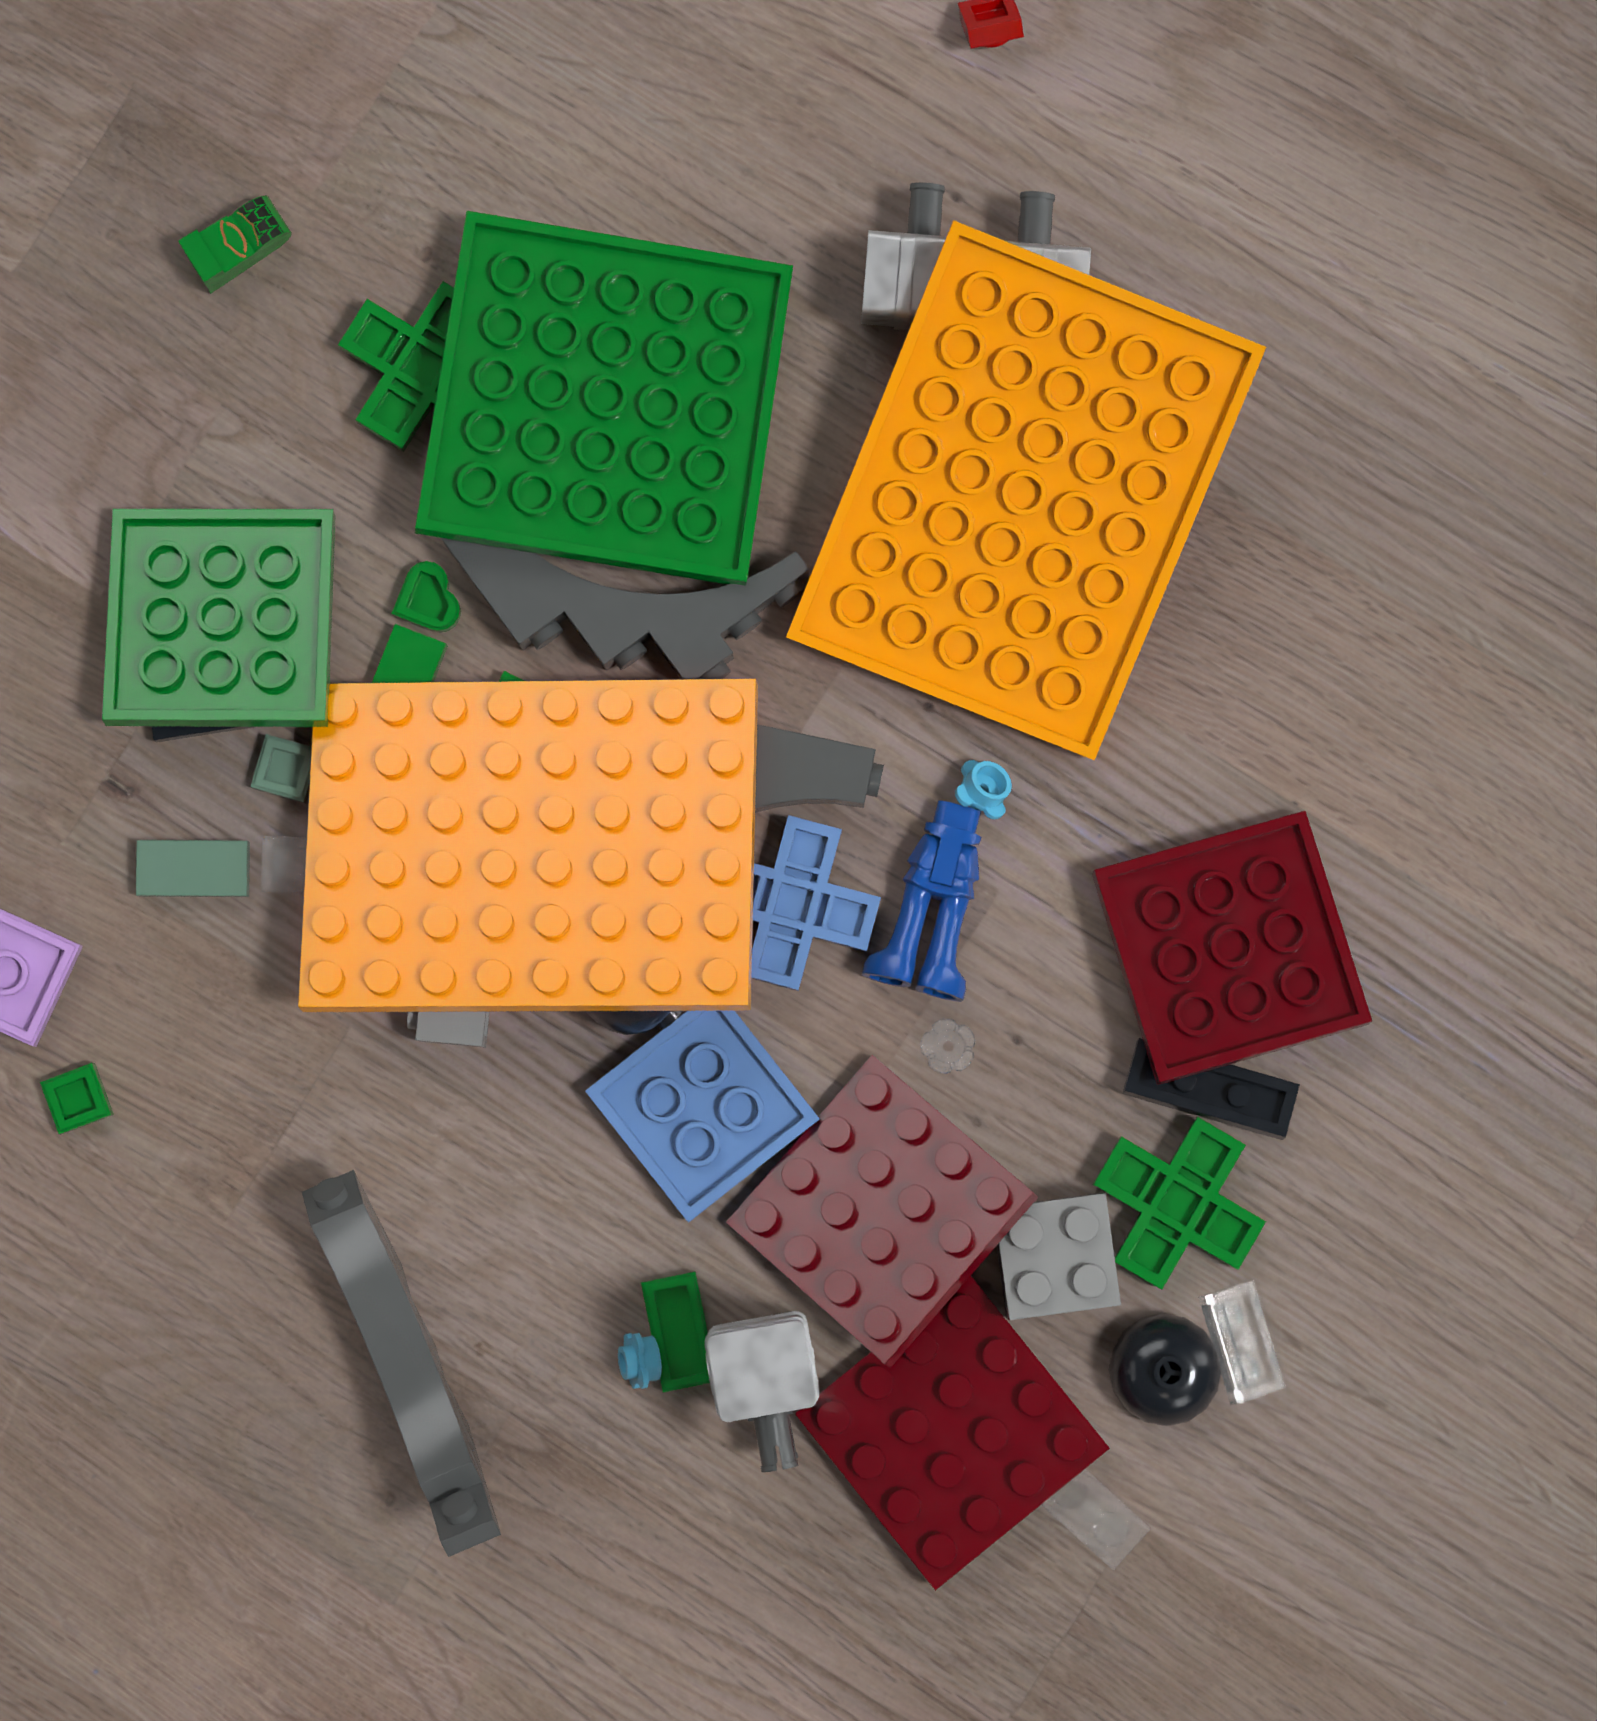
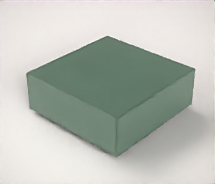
(283, 769)

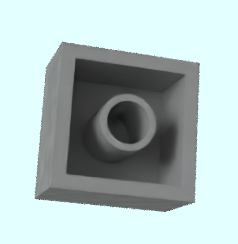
(1059, 1259)

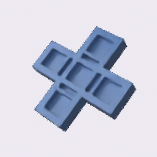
(799, 904)

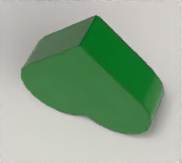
(426, 599)

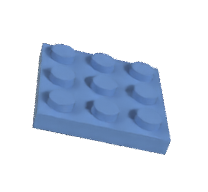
(702, 1107)

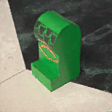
(235, 242)

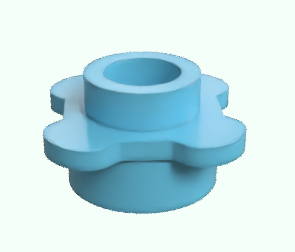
(984, 787)
(639, 1360)

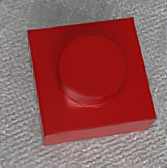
(990, 22)

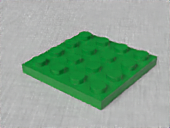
(219, 618)

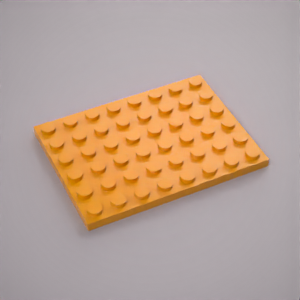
(1025, 490)
(531, 847)

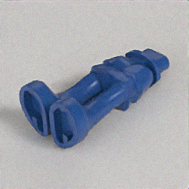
(943, 870)

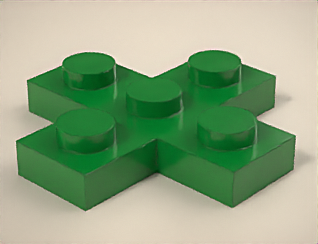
(408, 361)
(1179, 1203)

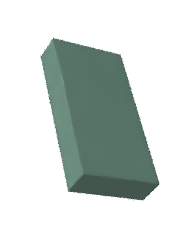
(192, 868)

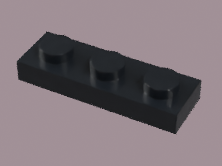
(1221, 1094)

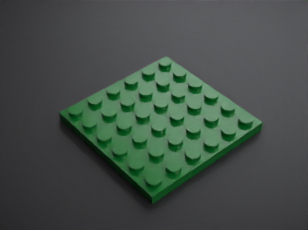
(604, 399)

